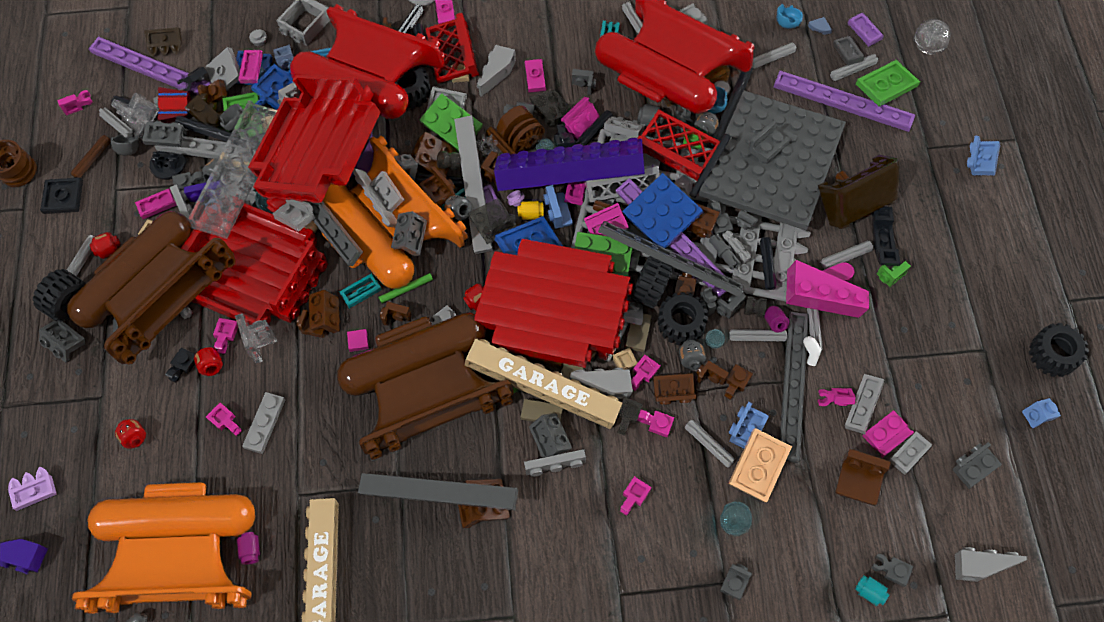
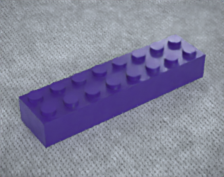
(569, 164)

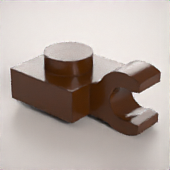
(738, 380)

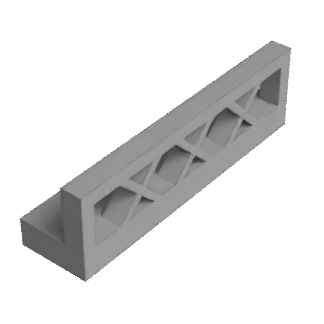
(650, 169)

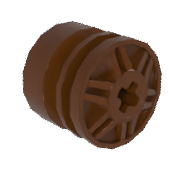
(520, 129)
(15, 164)

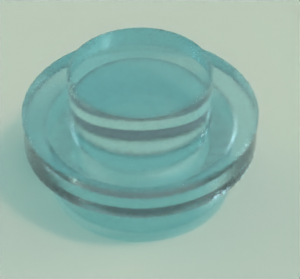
(544, 144)
(715, 338)

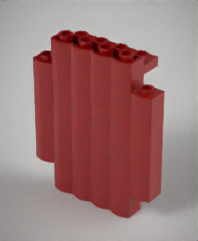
(314, 138)
(270, 272)
(554, 303)

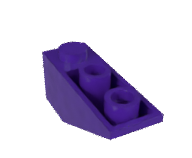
(22, 554)

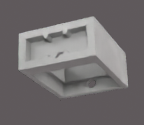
(294, 11)

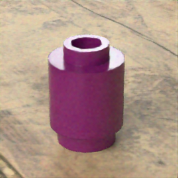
(776, 319)
(248, 548)

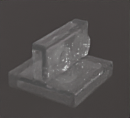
(136, 113)
(255, 336)

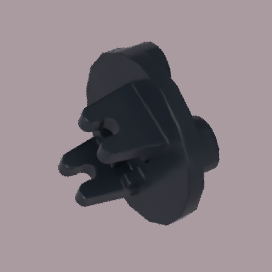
(160, 160)

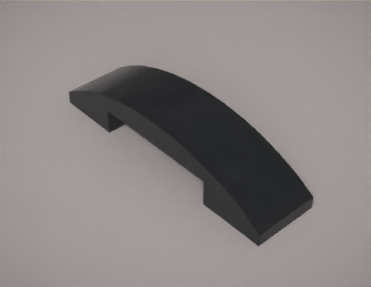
(884, 238)

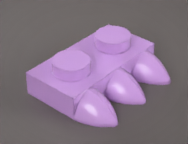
(31, 490)

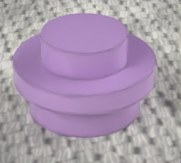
(515, 198)

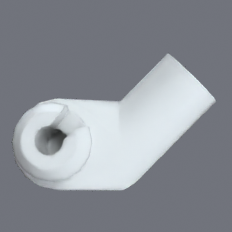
(814, 350)

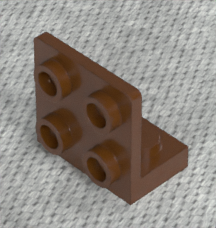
(427, 149)
(861, 477)
(471, 514)

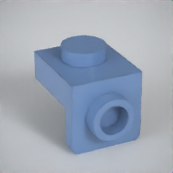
(1041, 412)

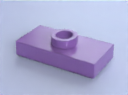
(865, 29)

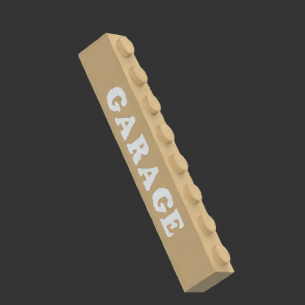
(543, 383)
(321, 561)

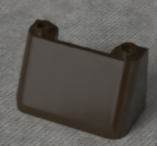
(862, 192)

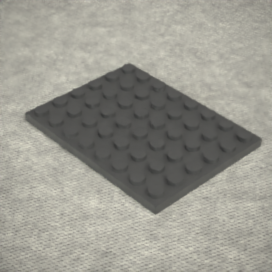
(789, 182)

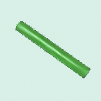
(412, 285)

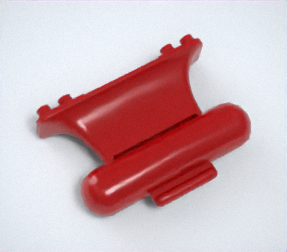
(372, 56)
(672, 56)

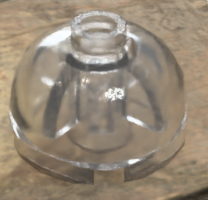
(932, 36)

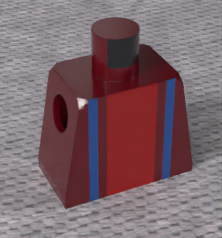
(172, 104)

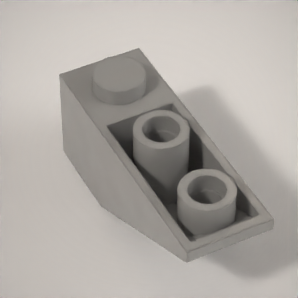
(499, 67)
(610, 382)
(977, 565)

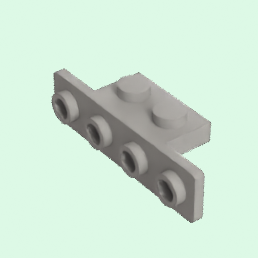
(382, 194)

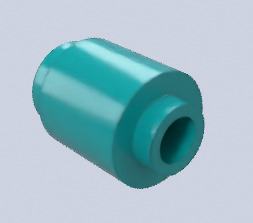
(872, 590)

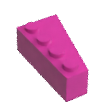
(824, 292)

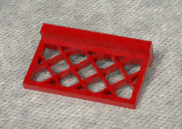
(465, 44)
(673, 159)

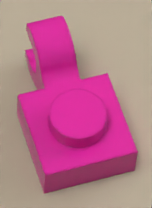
(74, 104)
(224, 331)
(644, 370)
(839, 396)
(222, 418)
(659, 423)
(635, 493)

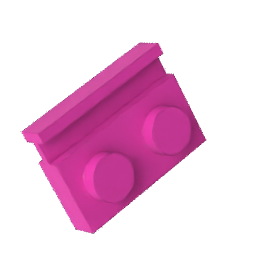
(580, 118)
(611, 214)
(888, 434)

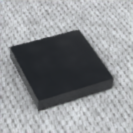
(61, 195)

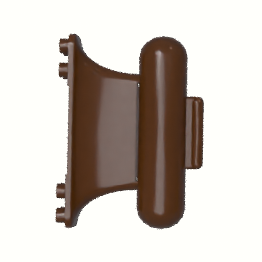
(148, 284)
(420, 379)

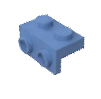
(983, 157)
(558, 208)
(749, 419)

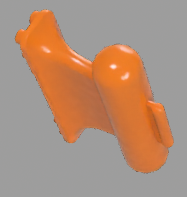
(373, 237)
(167, 547)

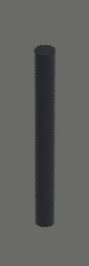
(710, 165)

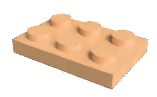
(760, 465)

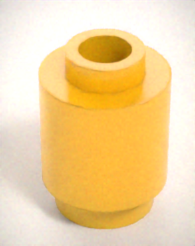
(530, 210)

